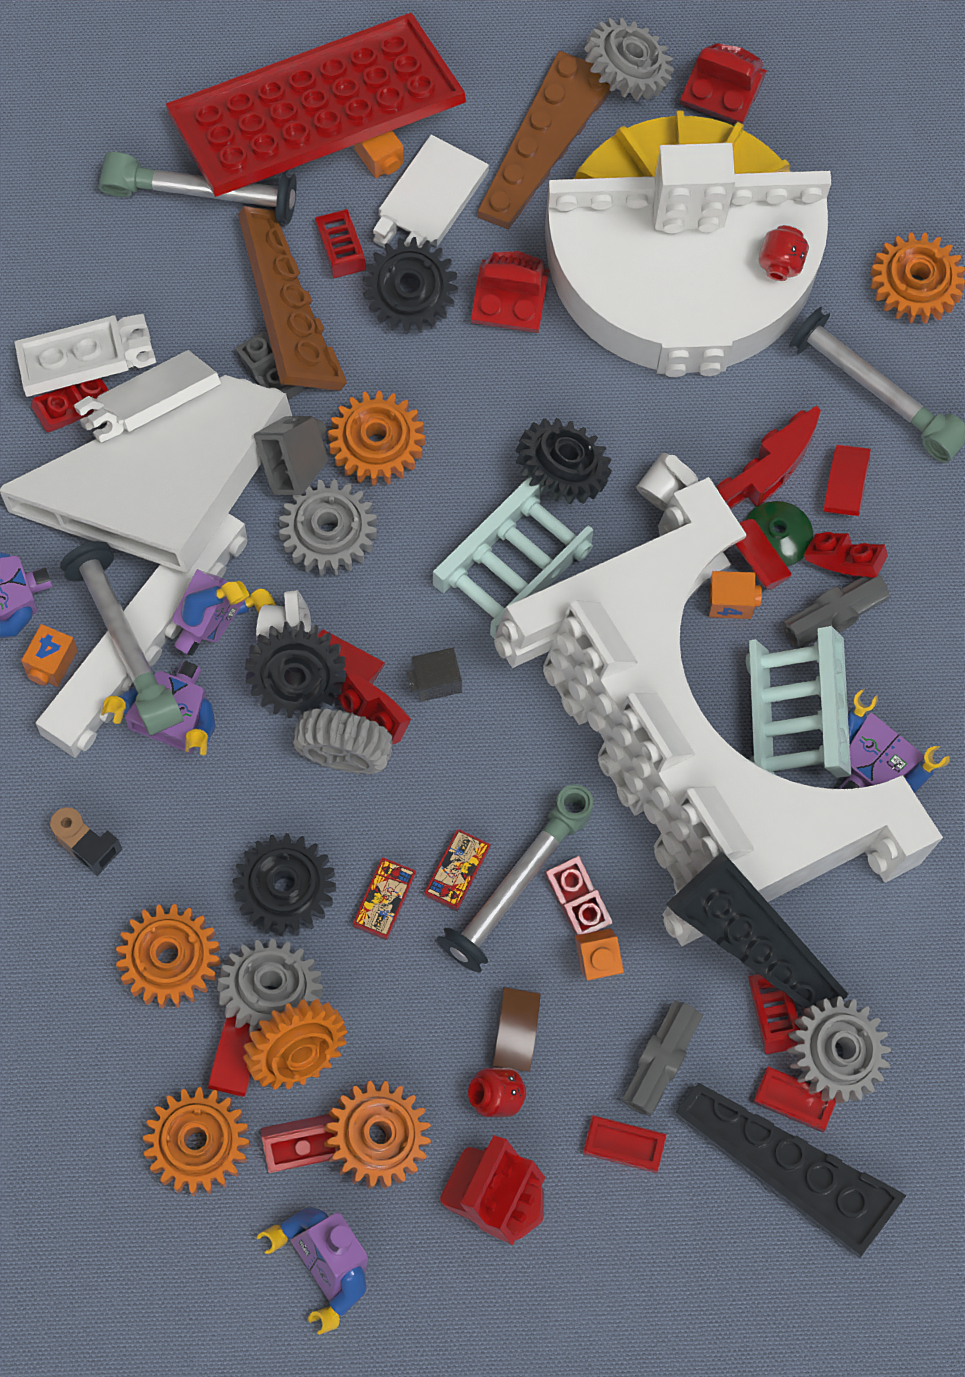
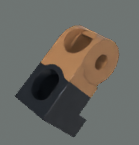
(82, 842)

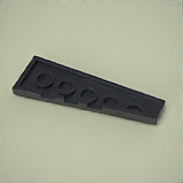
(744, 924)
(817, 1184)

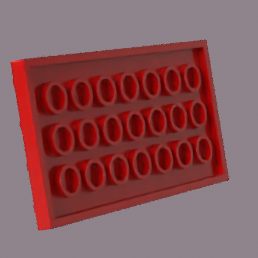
(314, 104)

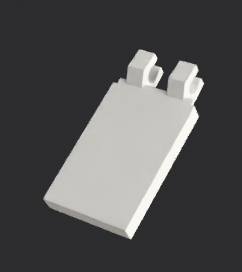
(430, 194)
(83, 353)
(147, 395)

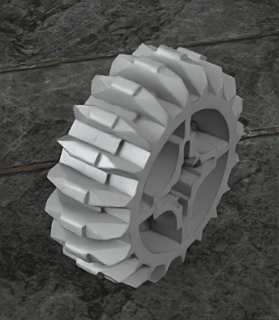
(343, 741)

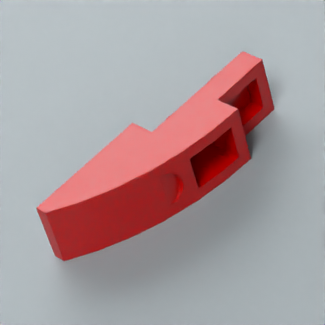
(776, 462)

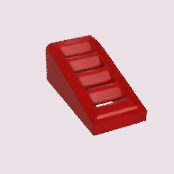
(347, 264)
(774, 1034)

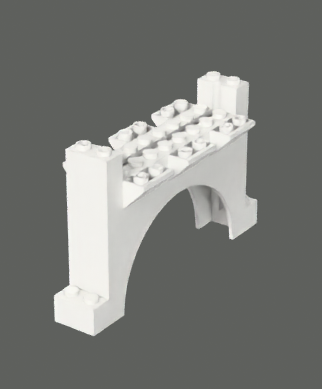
(622, 671)

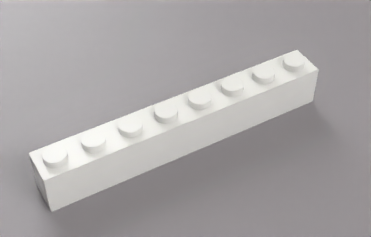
(76, 710)

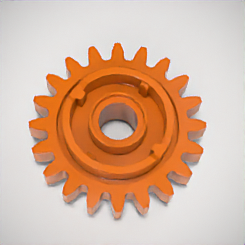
(940, 272)
(380, 458)
(172, 978)
(295, 1044)
(357, 1147)
(199, 1165)

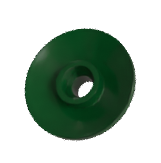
(798, 529)

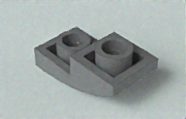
(260, 362)

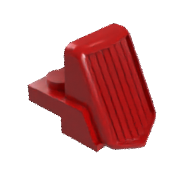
(724, 82)
(510, 291)
(496, 1190)

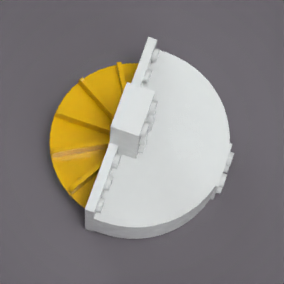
(666, 242)

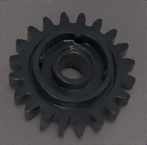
(406, 264)
(563, 460)
(301, 649)
(286, 907)

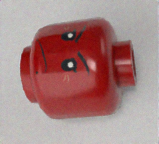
(783, 253)
(497, 1092)

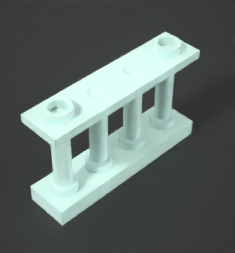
(503, 525)
(830, 720)

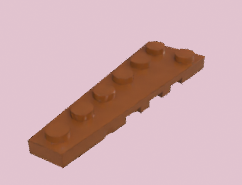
(553, 121)
(290, 323)

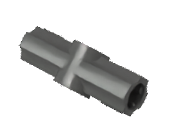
(836, 609)
(662, 1058)

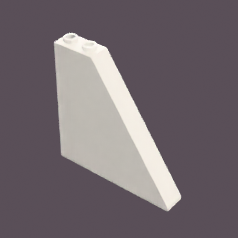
(161, 484)

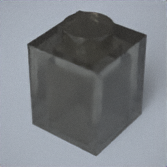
(435, 675)

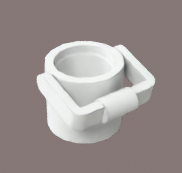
(665, 478)
(293, 612)

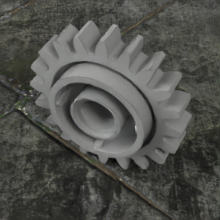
(629, 59)
(331, 548)
(246, 976)
(861, 1046)

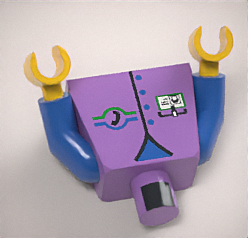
(16, 594)
(211, 606)
(191, 700)
(882, 754)
(331, 1257)

